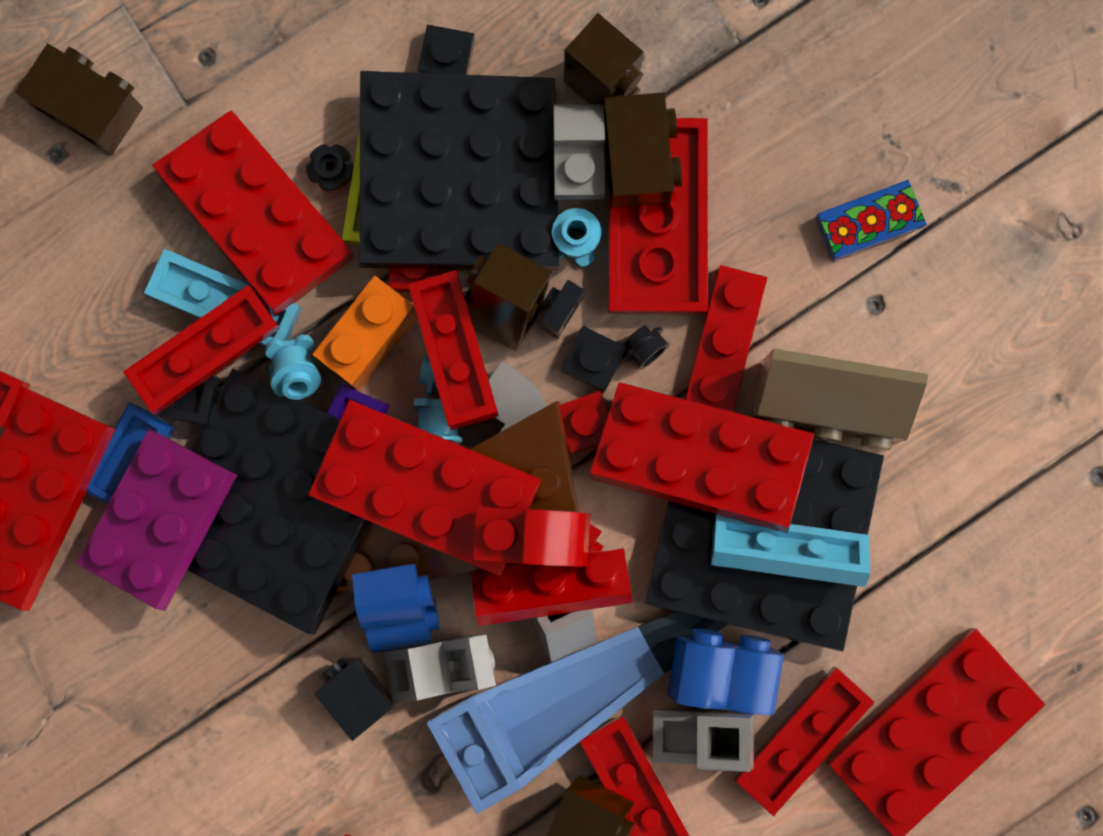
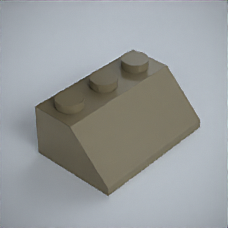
(838, 398)

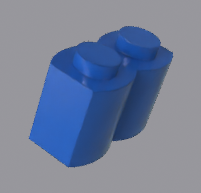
(395, 608)
(725, 674)

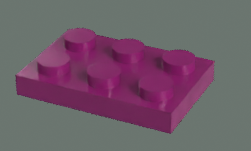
(156, 520)

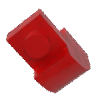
(531, 536)

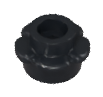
(338, 176)
(645, 346)

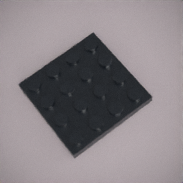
(455, 169)
(833, 495)
(269, 534)

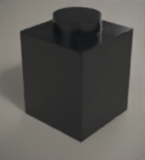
(353, 696)

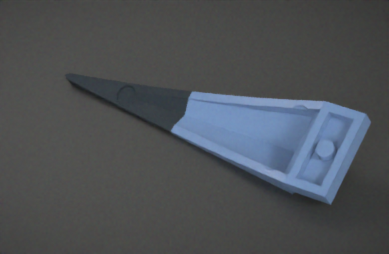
(529, 721)

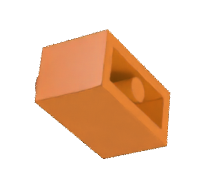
(366, 333)

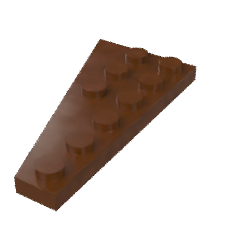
(532, 446)

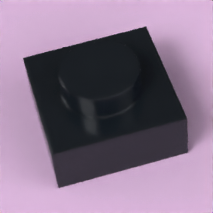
(446, 51)
(560, 307)
(593, 359)
(196, 405)

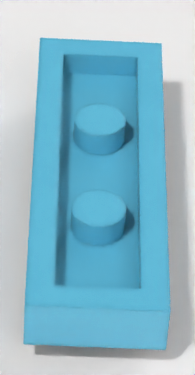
(201, 289)
(801, 553)

